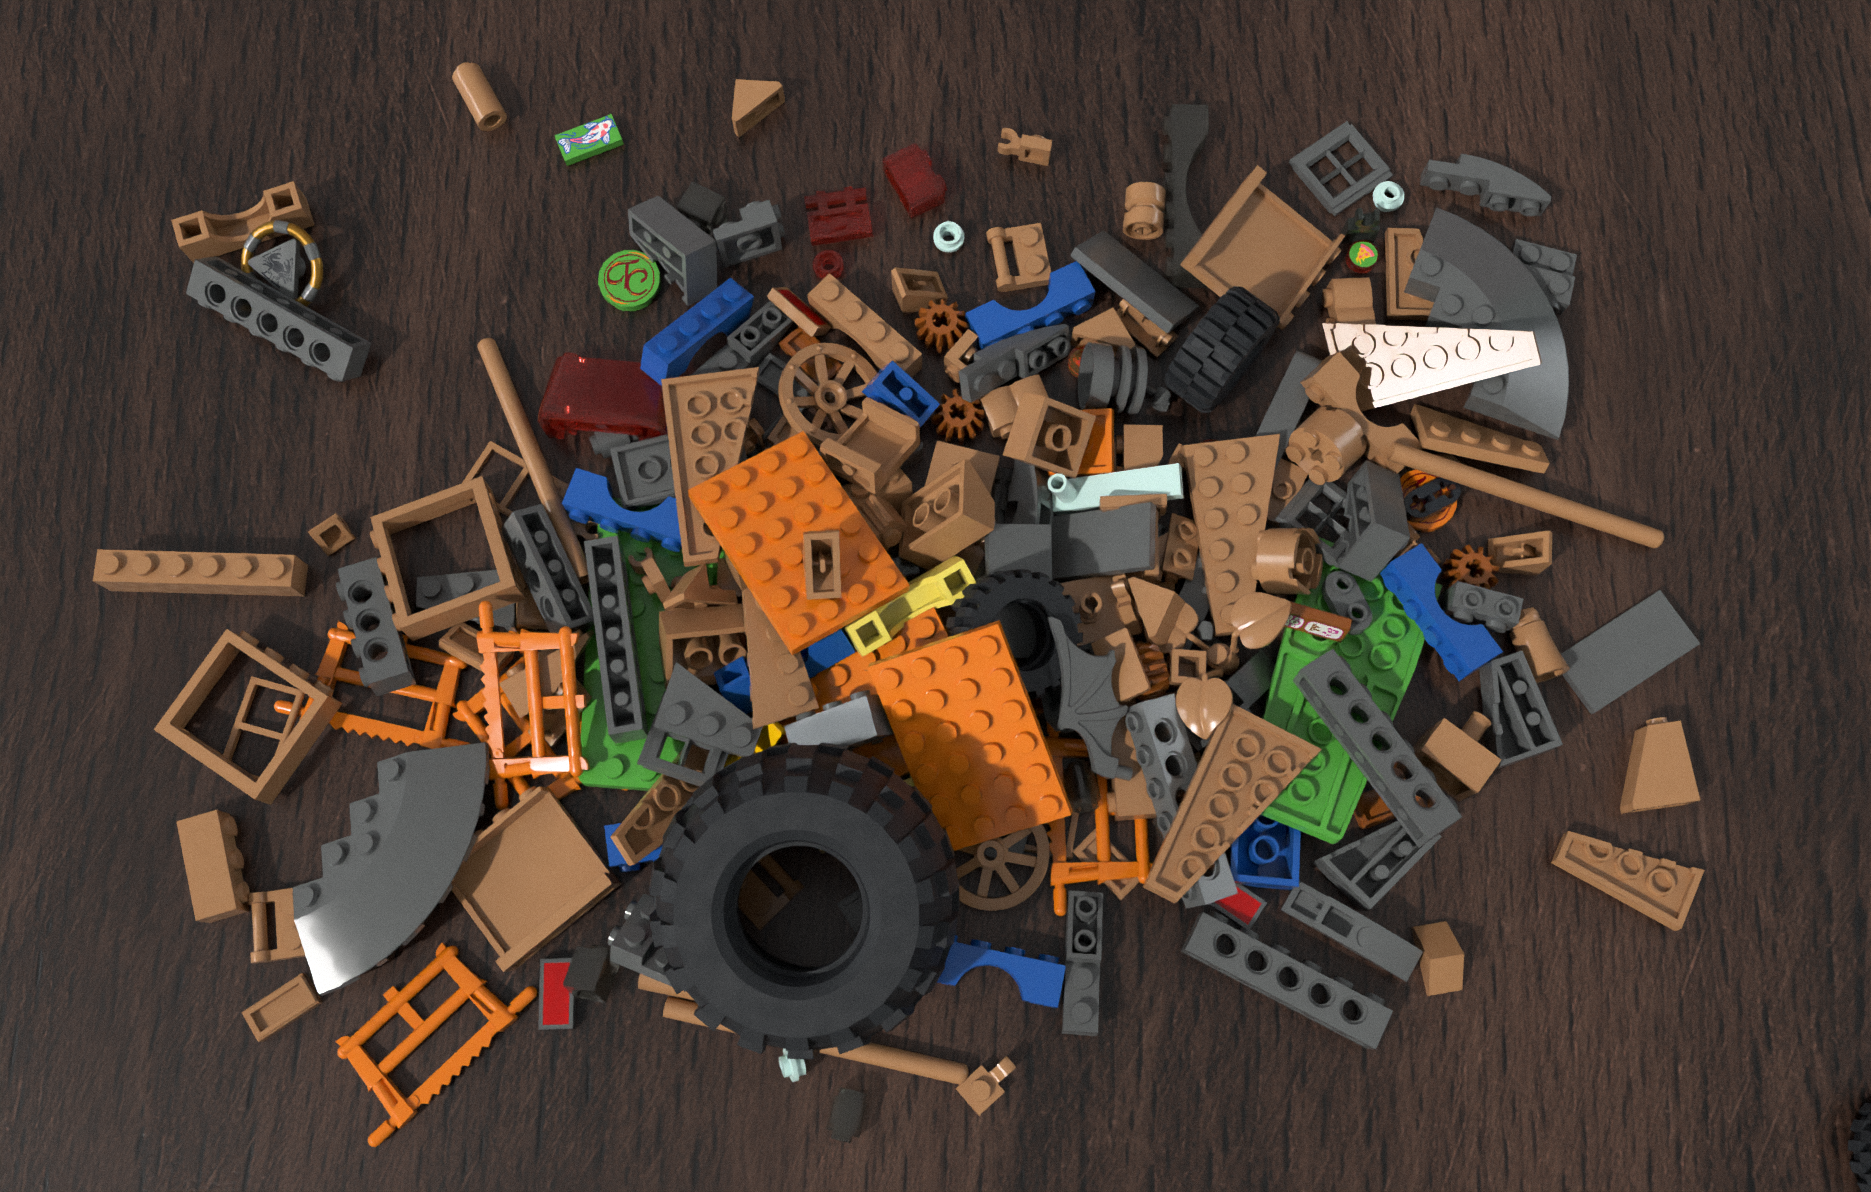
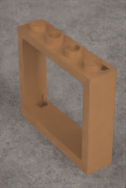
(466, 606)
(295, 746)

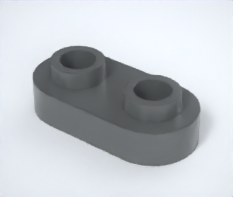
(1347, 600)

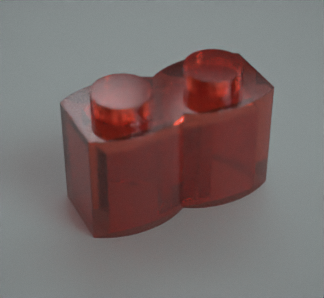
(914, 179)

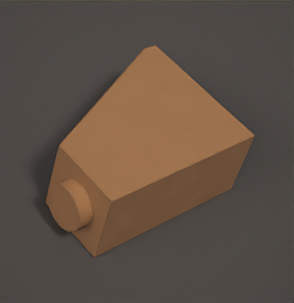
(1659, 769)

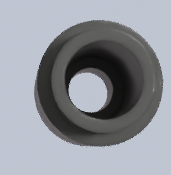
(602, 442)

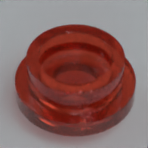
(826, 257)

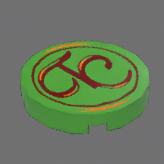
(629, 280)

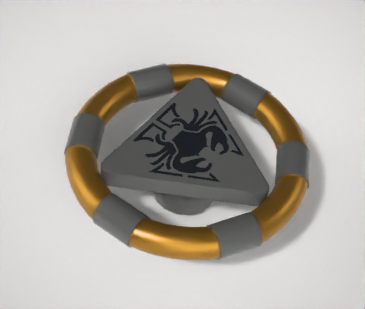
(283, 264)

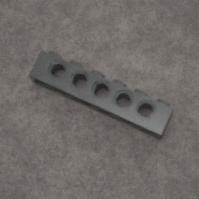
(278, 318)
(616, 640)
(1377, 765)
(1164, 786)
(1371, 1015)

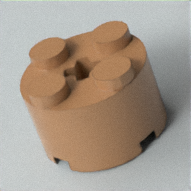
(1326, 445)
(1287, 561)

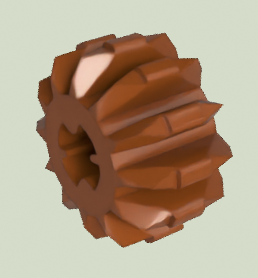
(938, 316)
(956, 426)
(1482, 570)
(1155, 669)

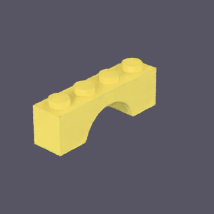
(932, 589)

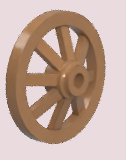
(828, 389)
(1018, 893)

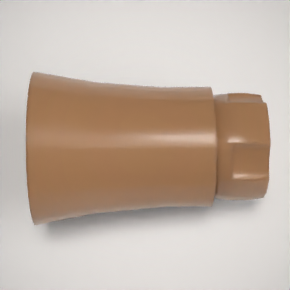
(1538, 646)

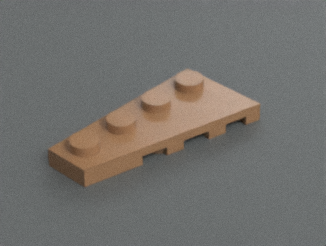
(1469, 440)
(777, 678)
(650, 818)
(1642, 882)

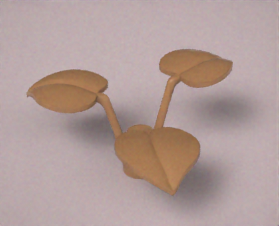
(1209, 701)

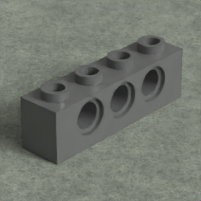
(547, 570)
(395, 668)

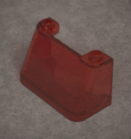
(601, 398)

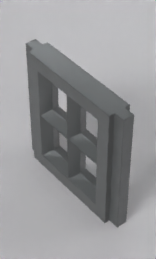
(1357, 189)
(1304, 501)
(653, 748)

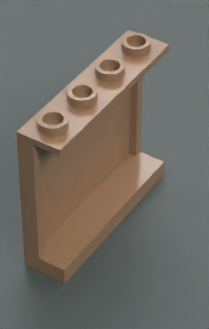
(1263, 248)
(530, 877)

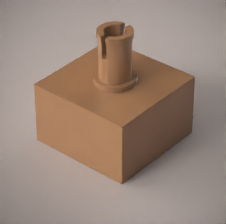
(1049, 435)
(948, 455)
(1096, 607)
(1456, 756)

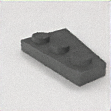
(443, 588)
(704, 716)

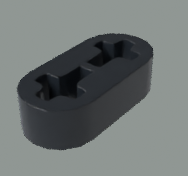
(1433, 504)

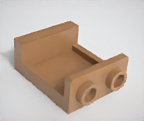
(872, 446)

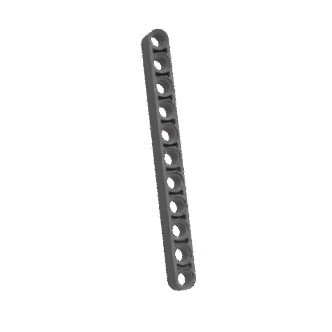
(1279, 419)

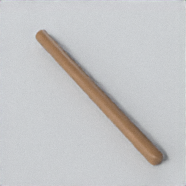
(532, 455)
(1525, 495)
(871, 1053)

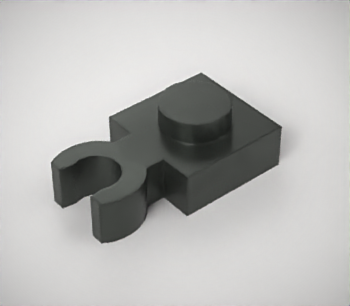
(1361, 227)

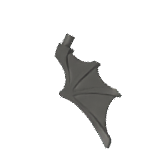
(1089, 702)

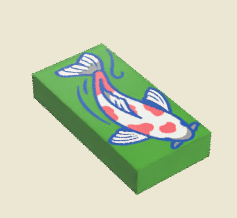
(589, 140)

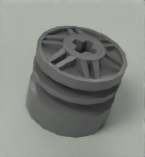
(1112, 378)

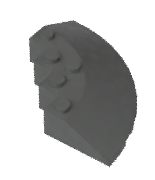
(1488, 287)
(393, 863)

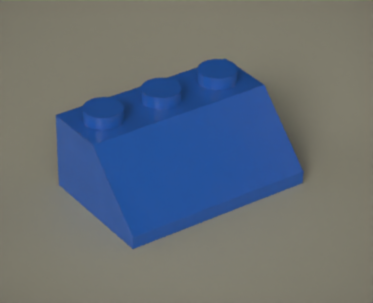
(1266, 855)

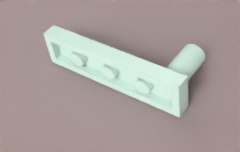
(1084, 492)

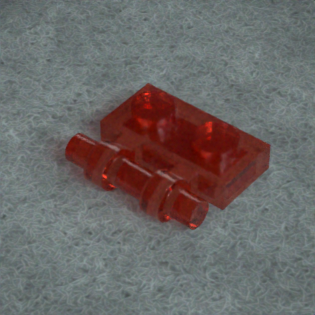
(838, 223)

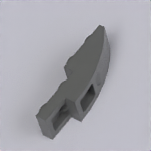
(1496, 184)
(750, 341)
(1012, 357)
(1030, 495)
(1247, 686)
(1352, 930)
(1082, 963)

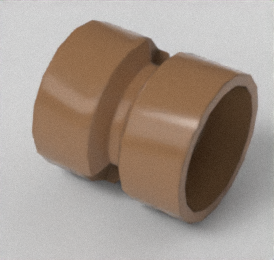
(1145, 211)

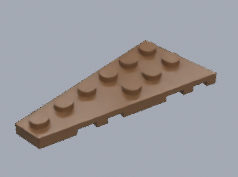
(1230, 506)

